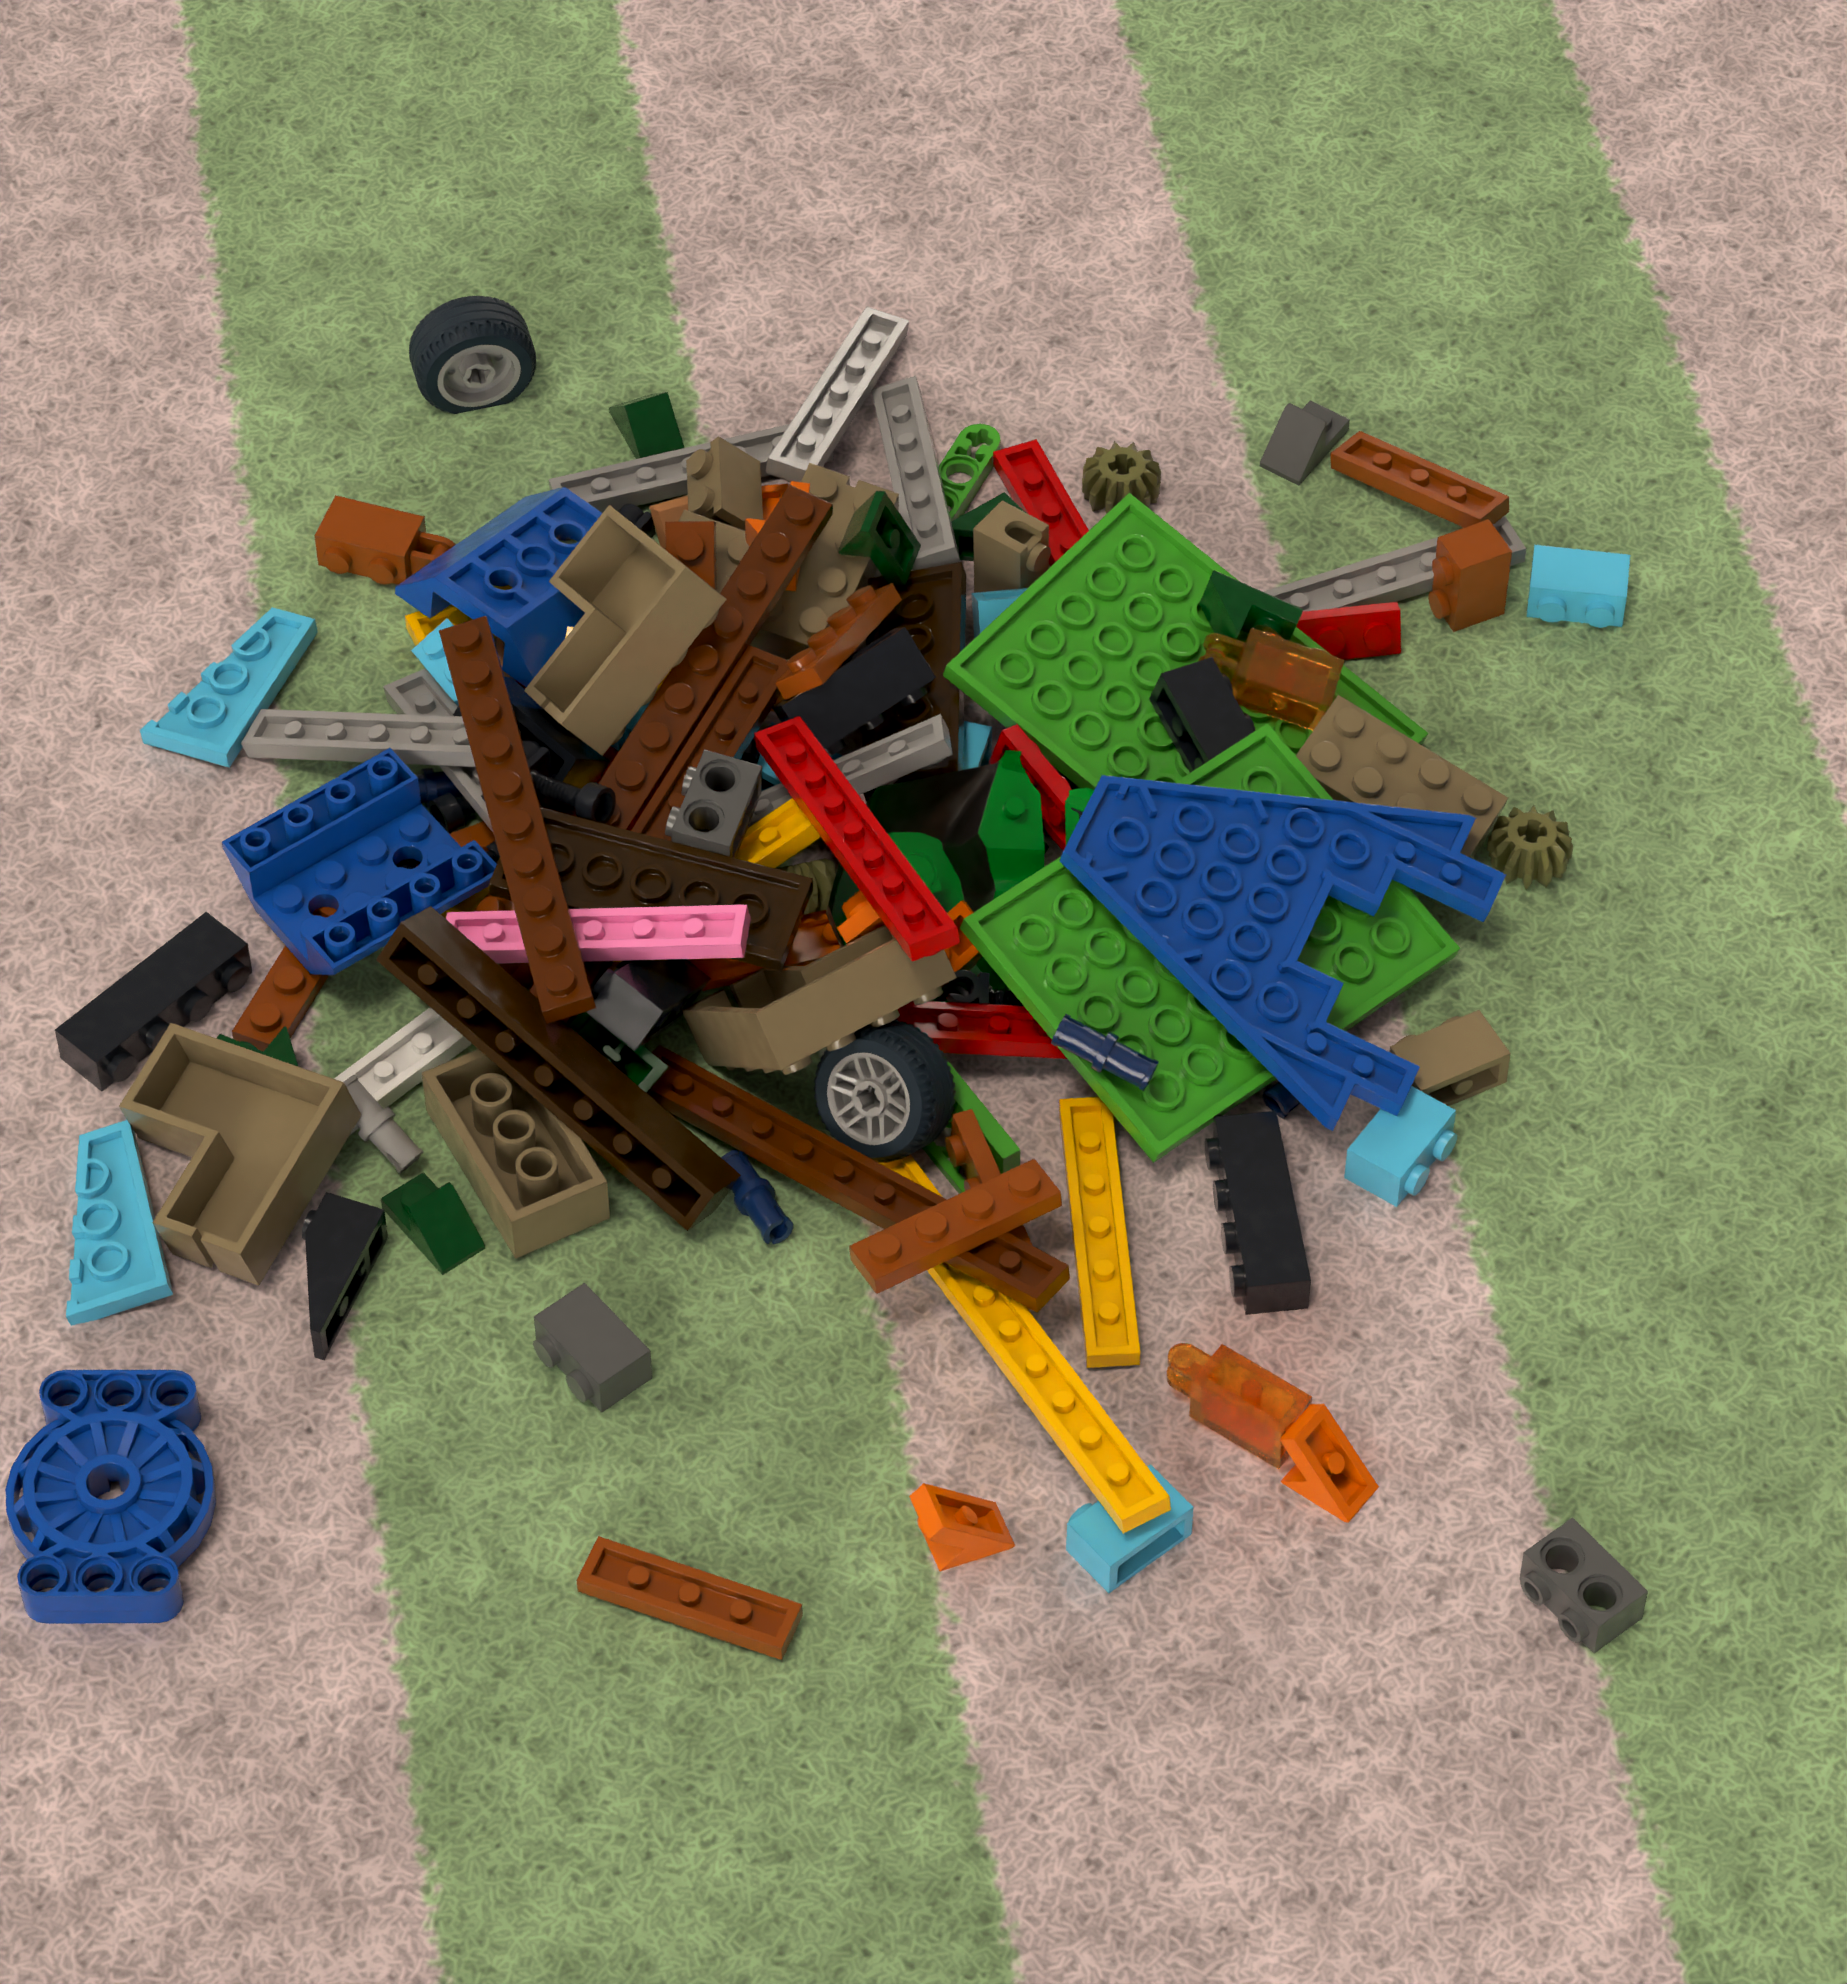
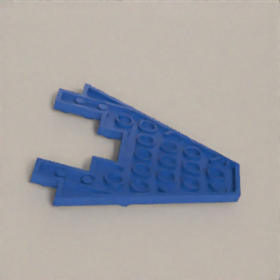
(1231, 891)

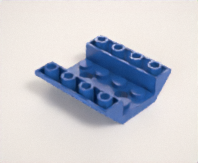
(515, 551)
(343, 853)

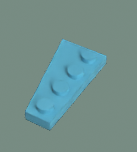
(225, 703)
(116, 1244)

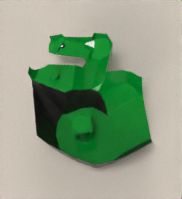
(964, 836)

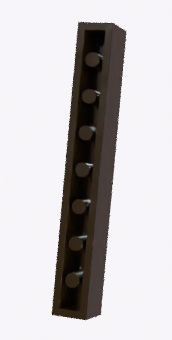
(558, 1068)

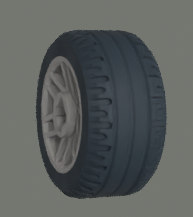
(472, 354)
(885, 1091)

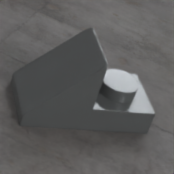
(1302, 440)

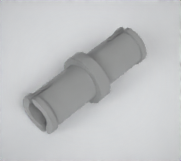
(381, 1129)

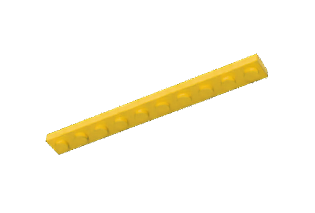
(1051, 1389)

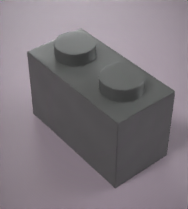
(591, 1348)

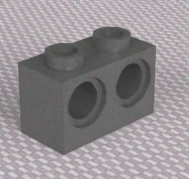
(721, 812)
(1592, 1580)

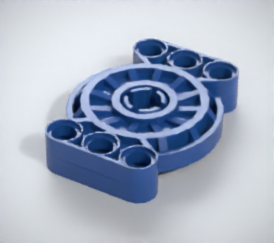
(119, 1541)

